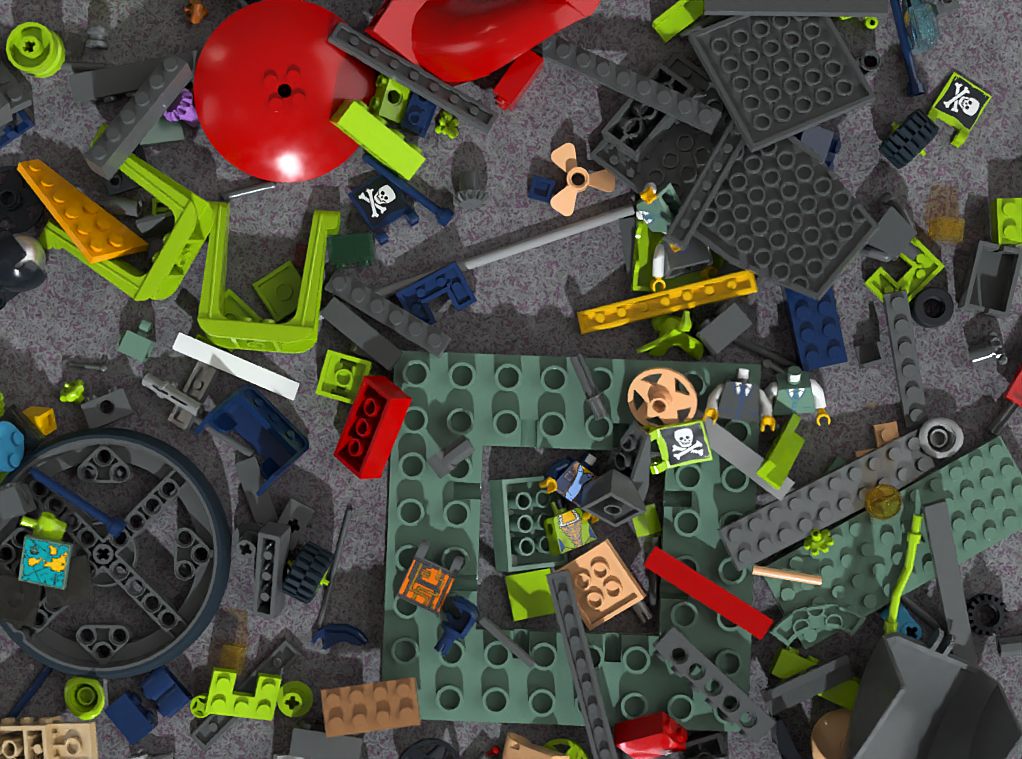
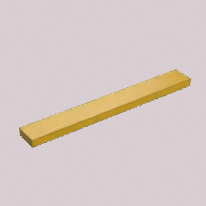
(667, 301)

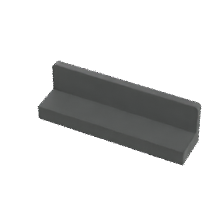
(807, 683)

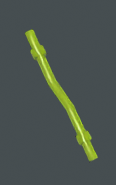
(913, 538)

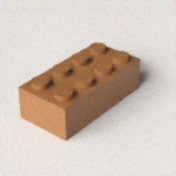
(371, 707)

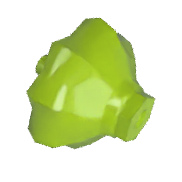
(72, 392)

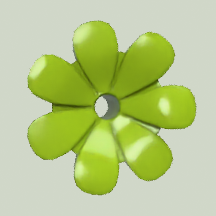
(447, 125)
(818, 541)

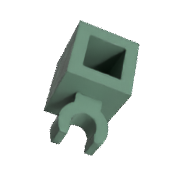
(137, 344)

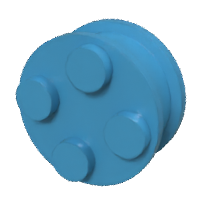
(10, 447)

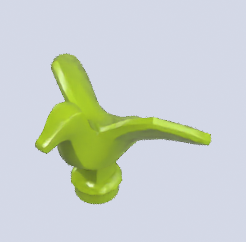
(673, 332)

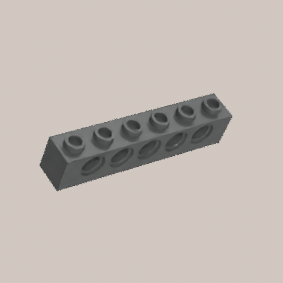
(760, 721)

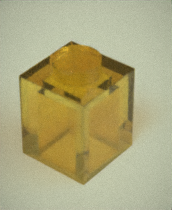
(946, 229)
(234, 657)

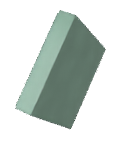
(163, 132)

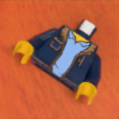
(568, 479)

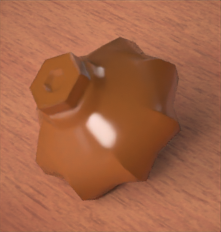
(195, 11)

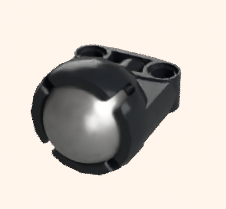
(20, 264)

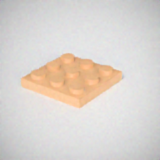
(602, 584)

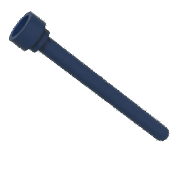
(915, 86)
(442, 214)
(114, 524)

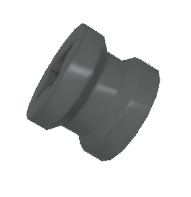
(97, 38)

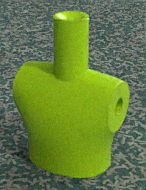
(46, 526)

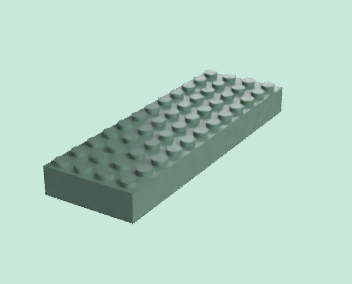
(869, 553)

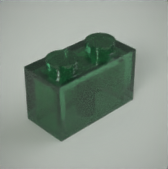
(351, 250)

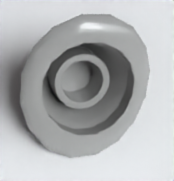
(940, 437)

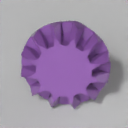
(183, 109)

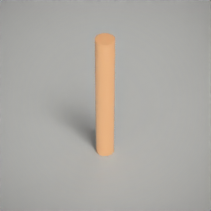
(787, 575)

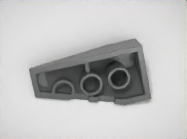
(632, 458)

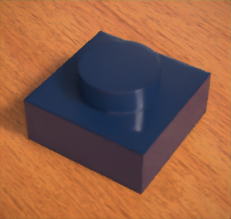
(541, 189)

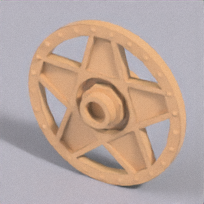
(661, 398)

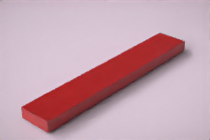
(708, 592)

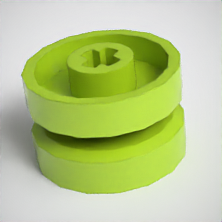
(35, 50)

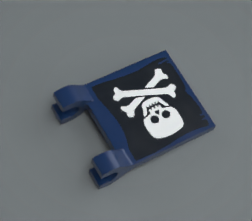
(381, 205)

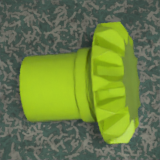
(295, 698)

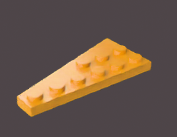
(85, 222)

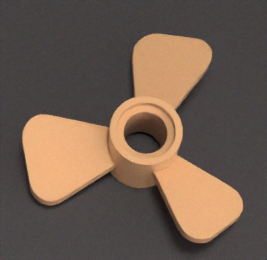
(566, 159)

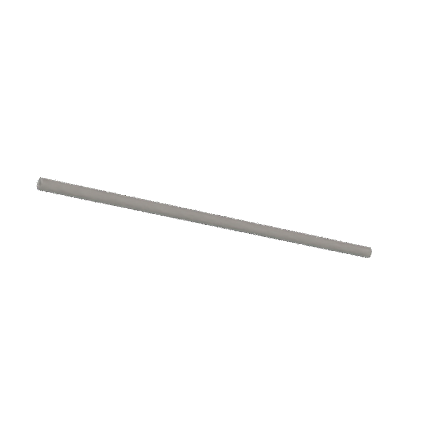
(516, 247)

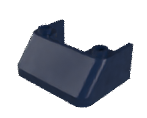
(262, 428)

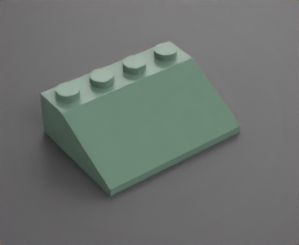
(518, 524)

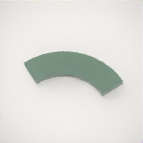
(816, 616)

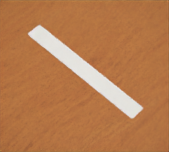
(235, 366)

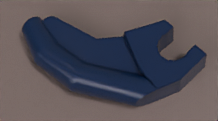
(338, 633)

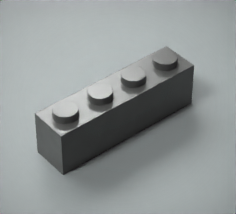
(271, 570)

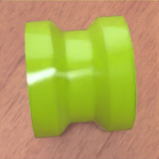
(197, 706)

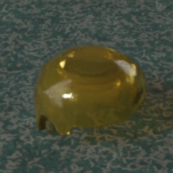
(883, 502)

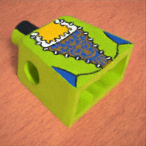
(566, 529)

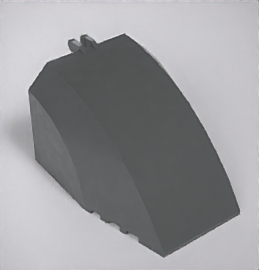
(928, 705)

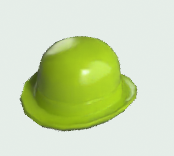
(84, 697)

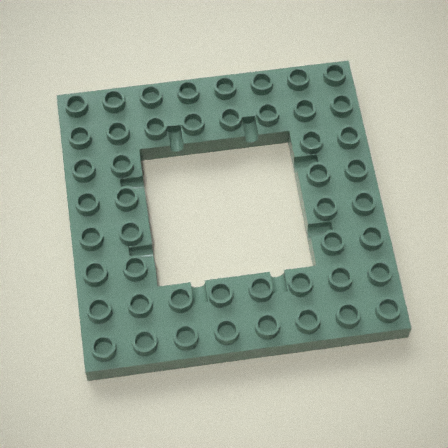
(544, 406)

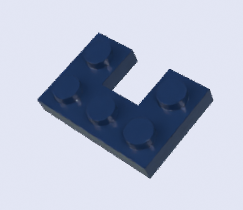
(443, 280)

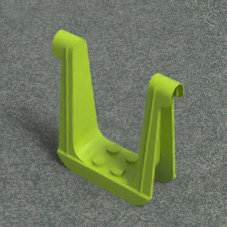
(192, 226)
(290, 337)

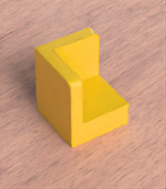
(42, 418)

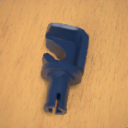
(457, 626)

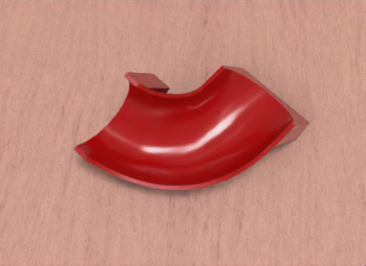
(470, 36)

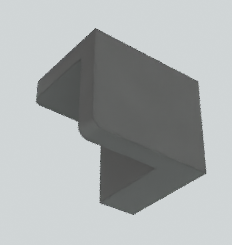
(870, 354)

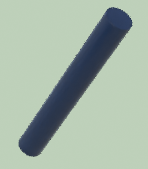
(31, 690)

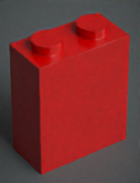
(517, 80)
(650, 736)

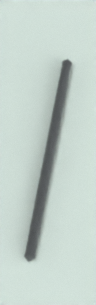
(334, 568)

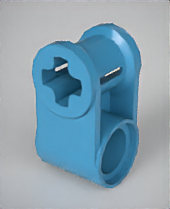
(904, 620)

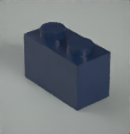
(131, 717)

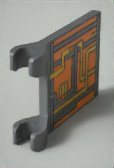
(428, 582)

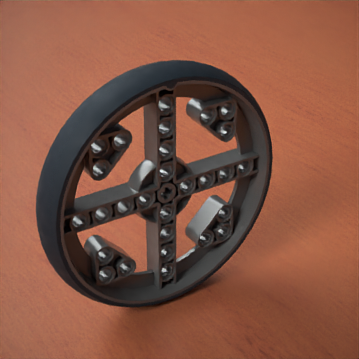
(209, 531)

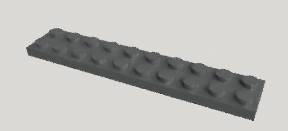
(824, 500)

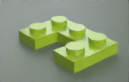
(920, 273)
(256, 705)

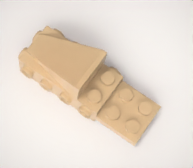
(47, 739)

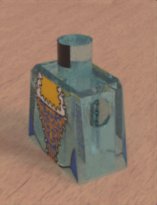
(921, 26)

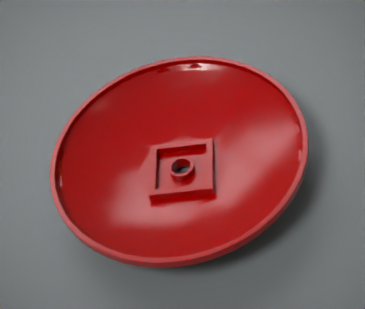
(240, 98)

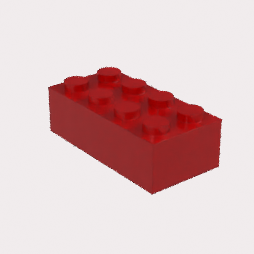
(372, 427)

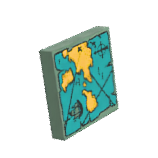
(45, 561)

